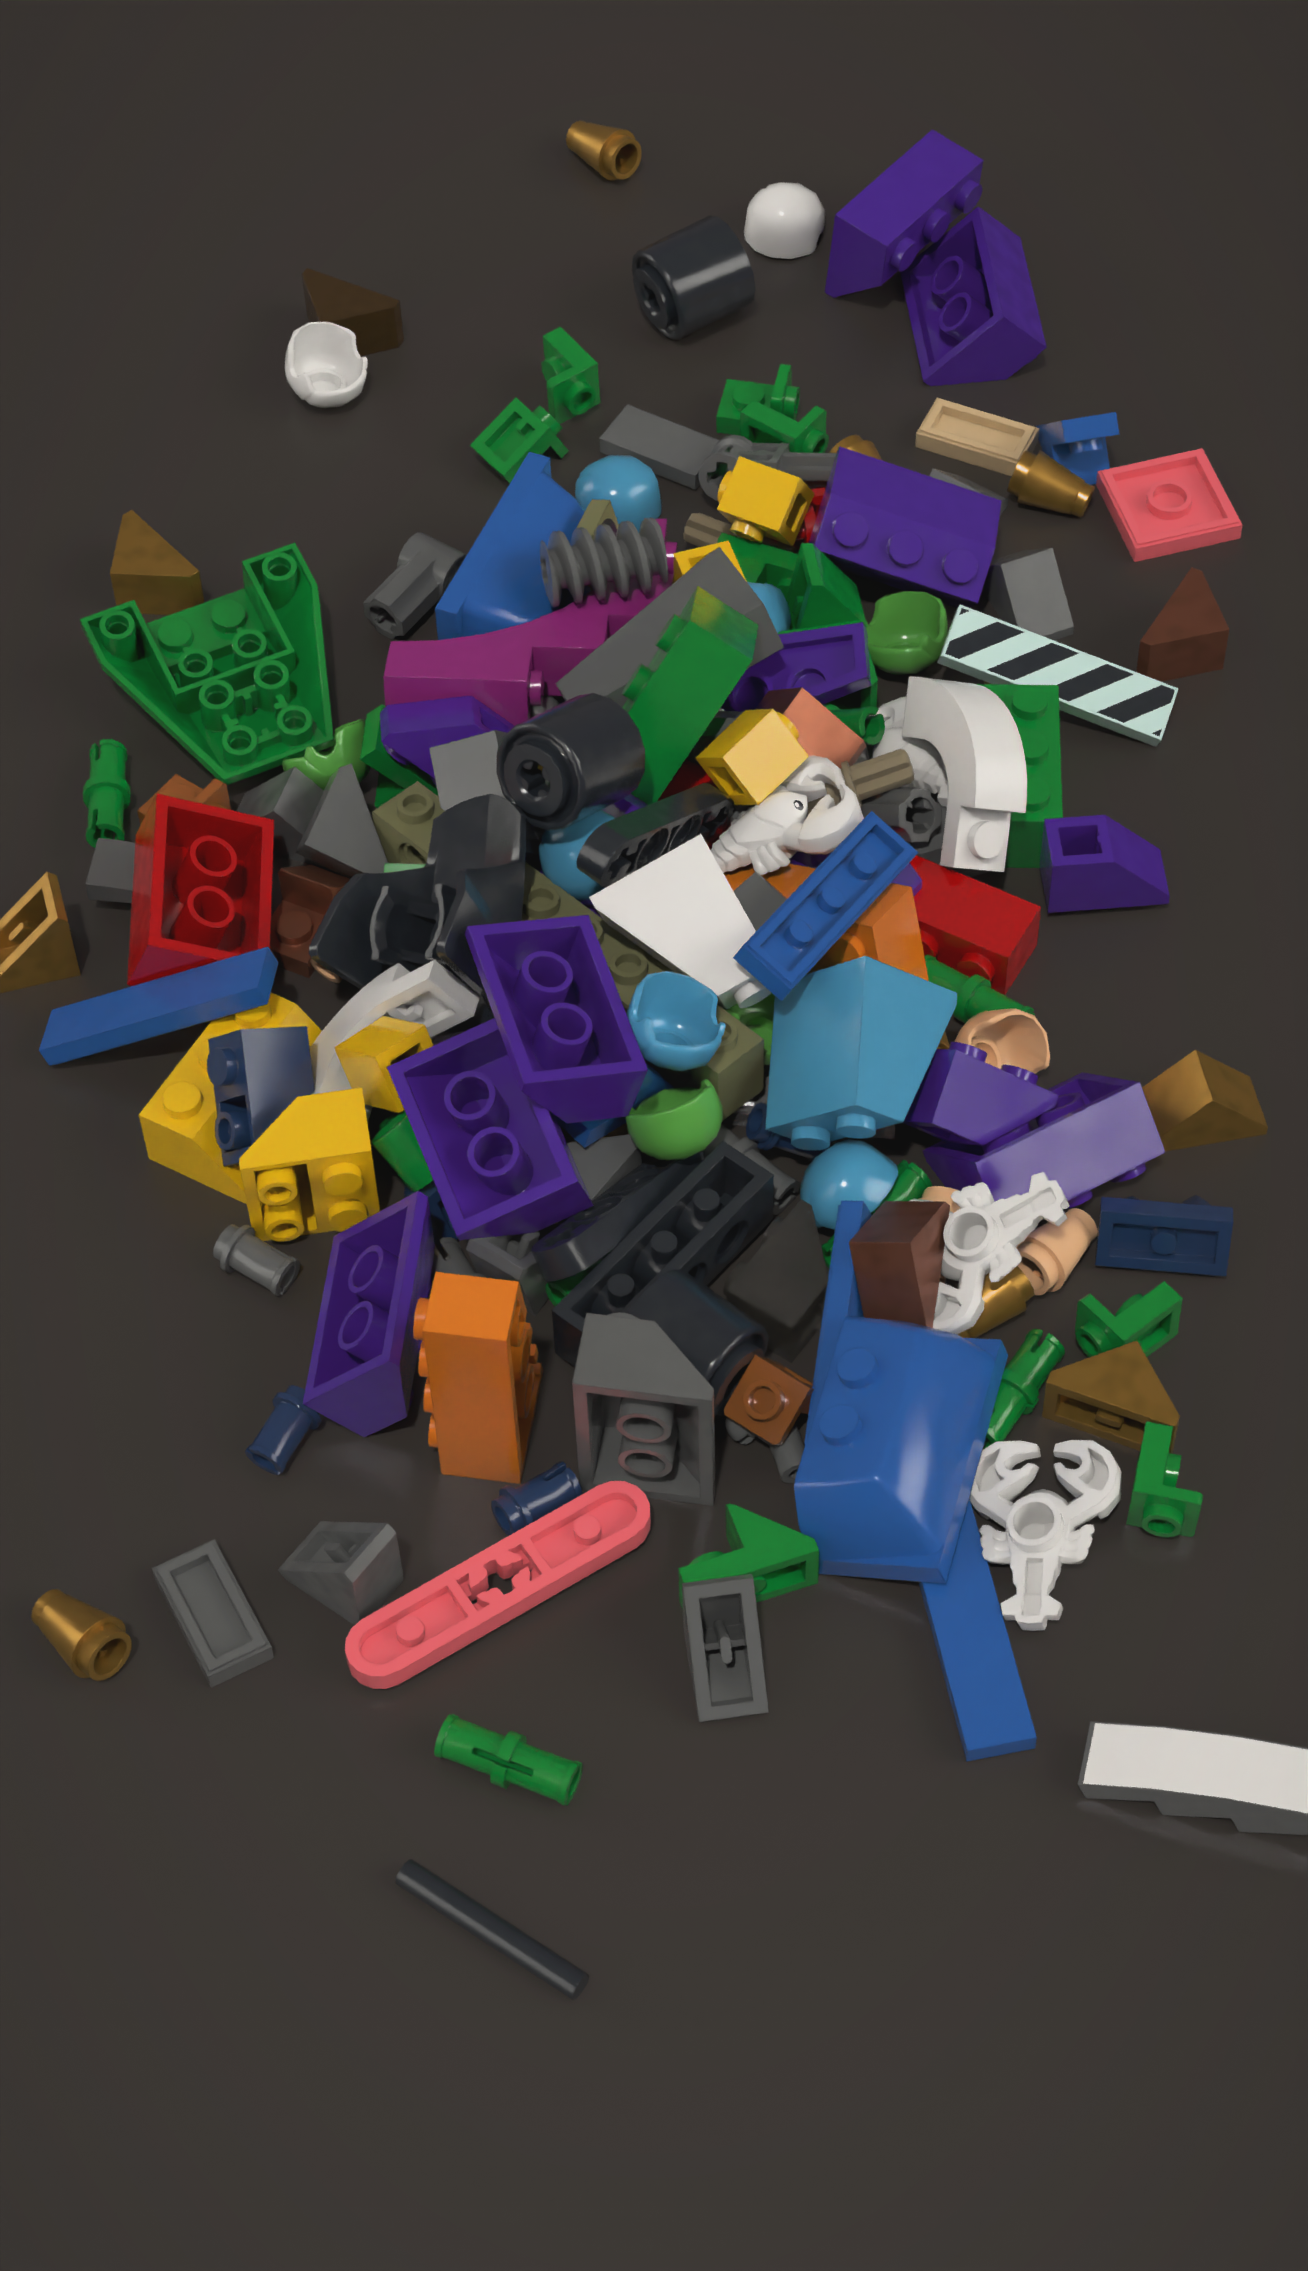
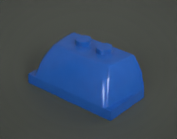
(502, 573)
(896, 1448)

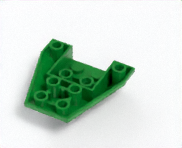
(232, 675)

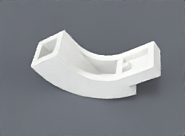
(981, 764)
(421, 996)

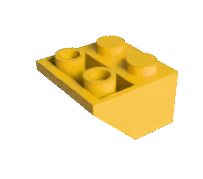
(311, 1168)

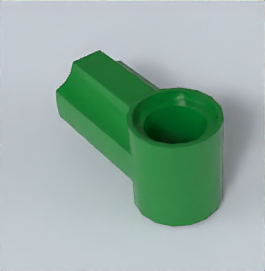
(401, 1151)

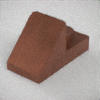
(305, 900)

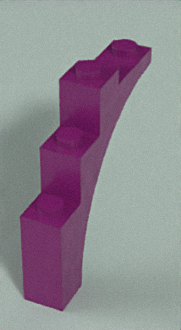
(519, 663)

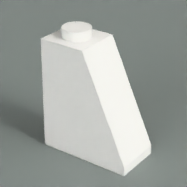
(686, 920)

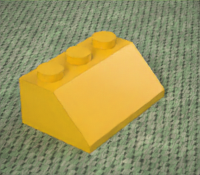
(183, 1111)

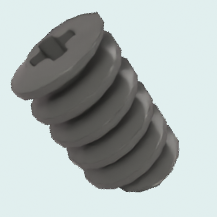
(603, 560)

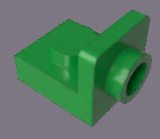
(569, 376)
(738, 394)
(766, 425)
(516, 434)
(1145, 1318)
(1155, 1499)

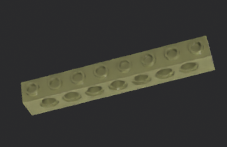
(737, 1065)

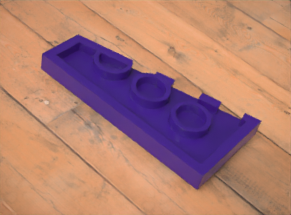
(821, 660)

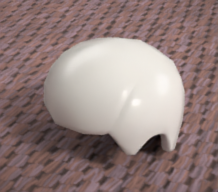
(784, 221)
(325, 364)

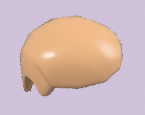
(1008, 1038)

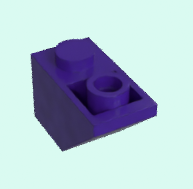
(416, 726)
(1099, 866)
(974, 1101)

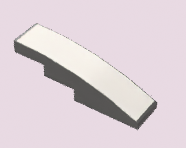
(1199, 1775)

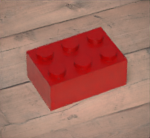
(198, 887)

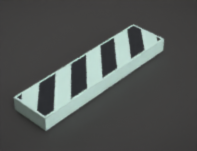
(1086, 683)

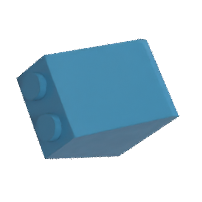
(851, 1051)

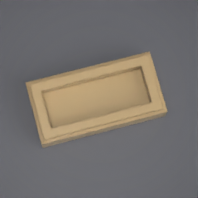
(975, 436)

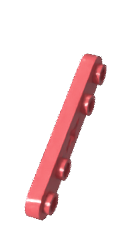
(439, 1614)

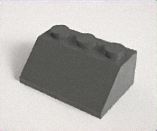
(642, 1412)

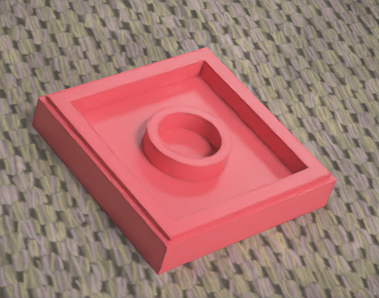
(1168, 505)

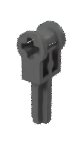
(810, 467)

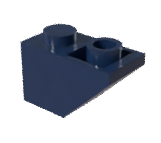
(254, 1081)

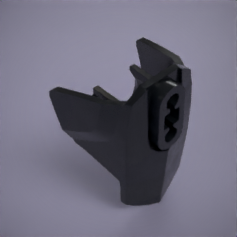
(423, 912)

